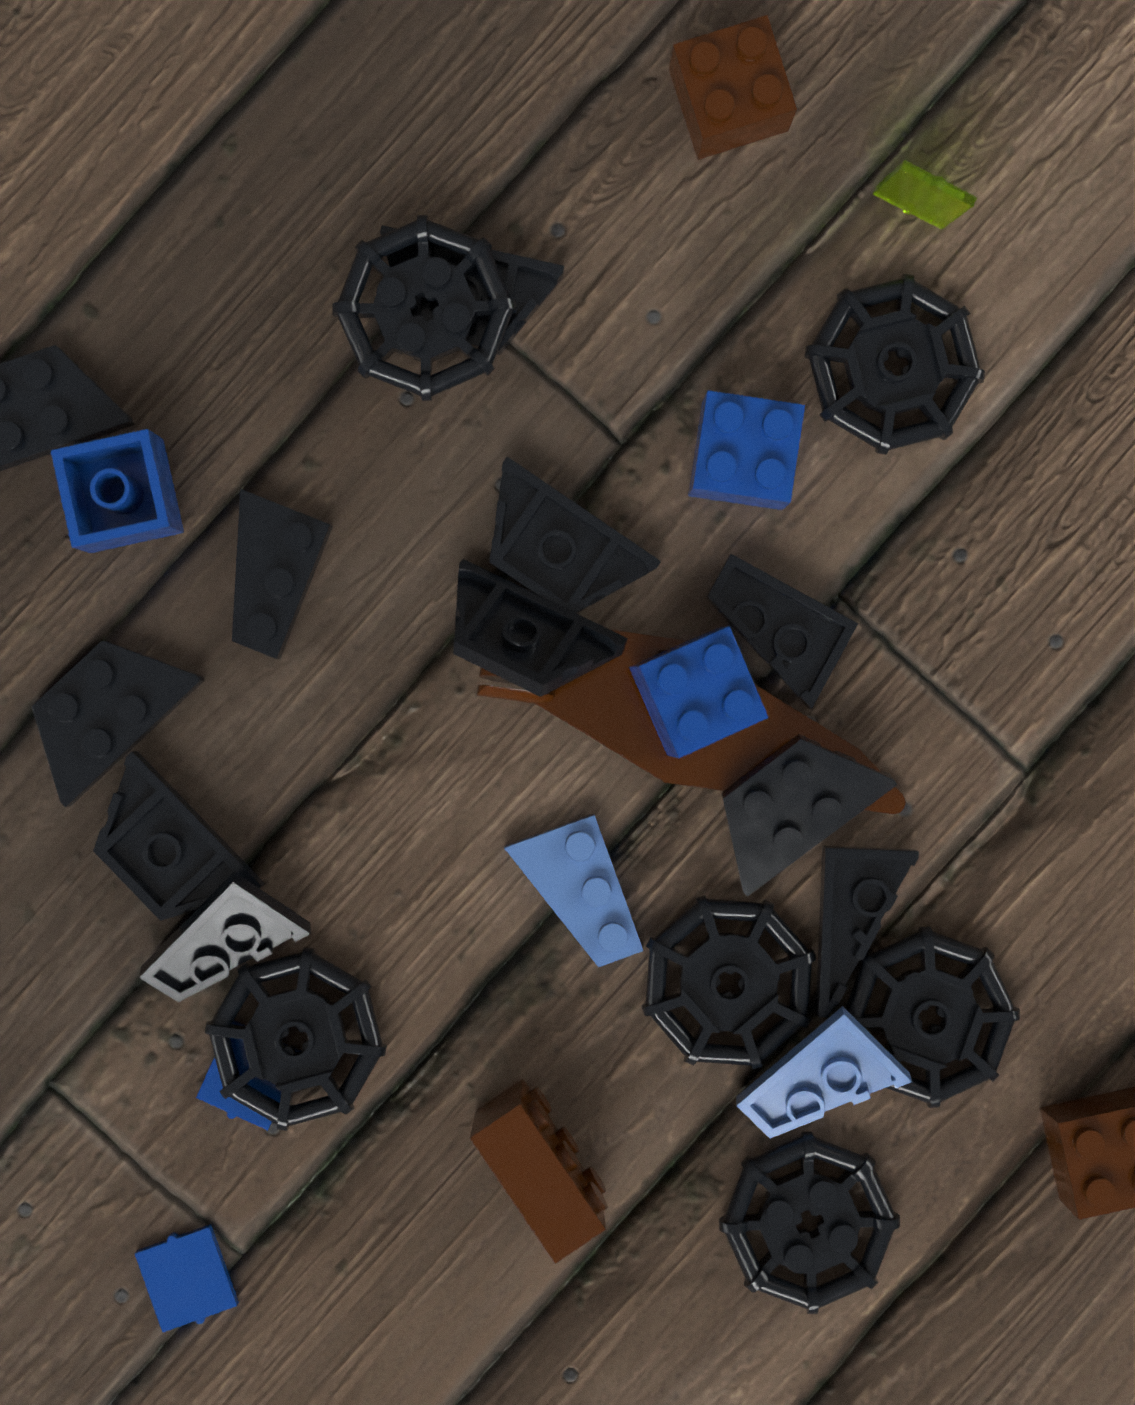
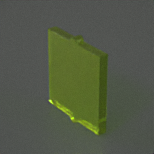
(924, 195)

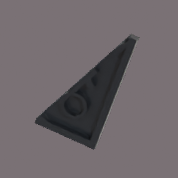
(854, 896)

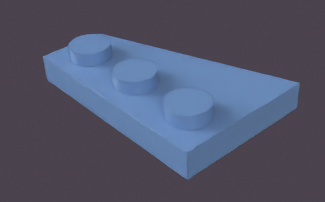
(581, 887)
(822, 1072)

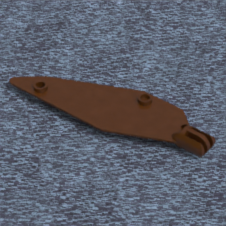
(612, 712)

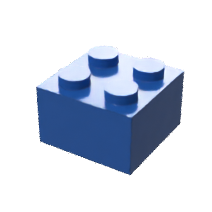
(746, 450)
(117, 491)
(698, 692)

